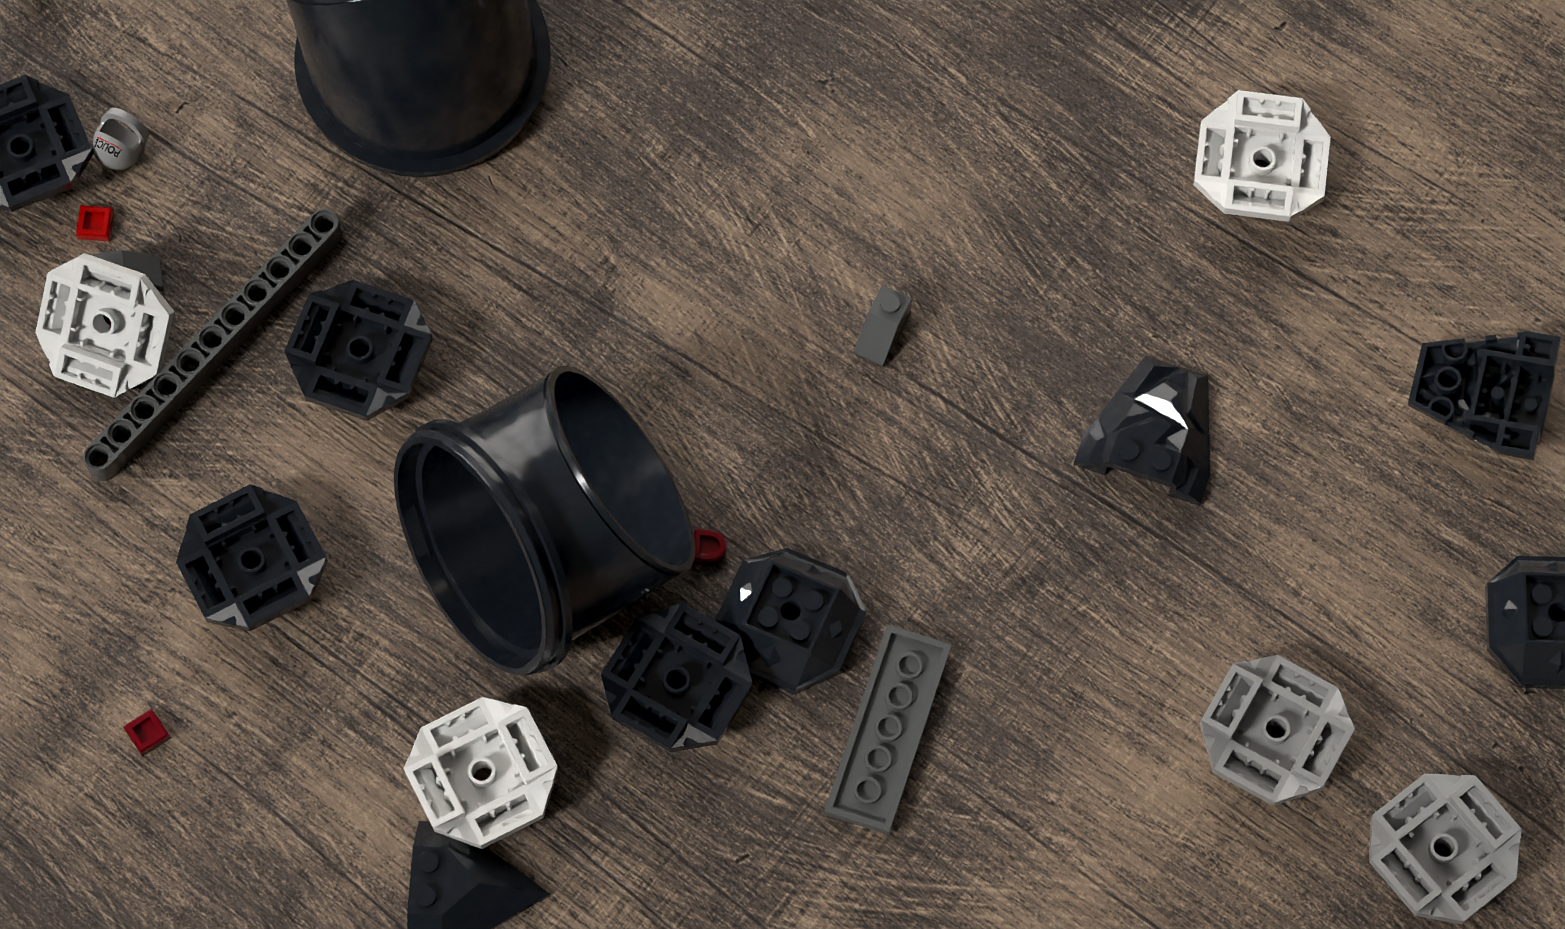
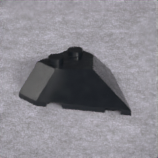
(463, 885)

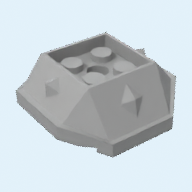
(1284, 696)
(1467, 821)

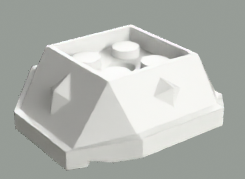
(1269, 130)
(81, 342)
(474, 738)

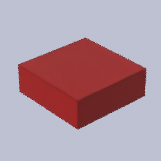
(94, 223)

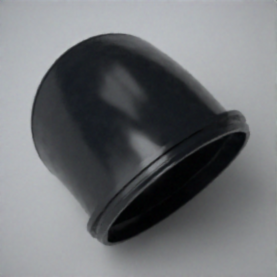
(420, 80)
(539, 518)

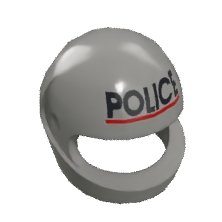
(116, 145)

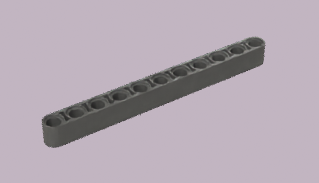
(212, 358)

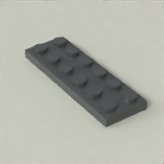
(887, 729)

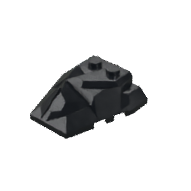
(1489, 388)
(1155, 430)

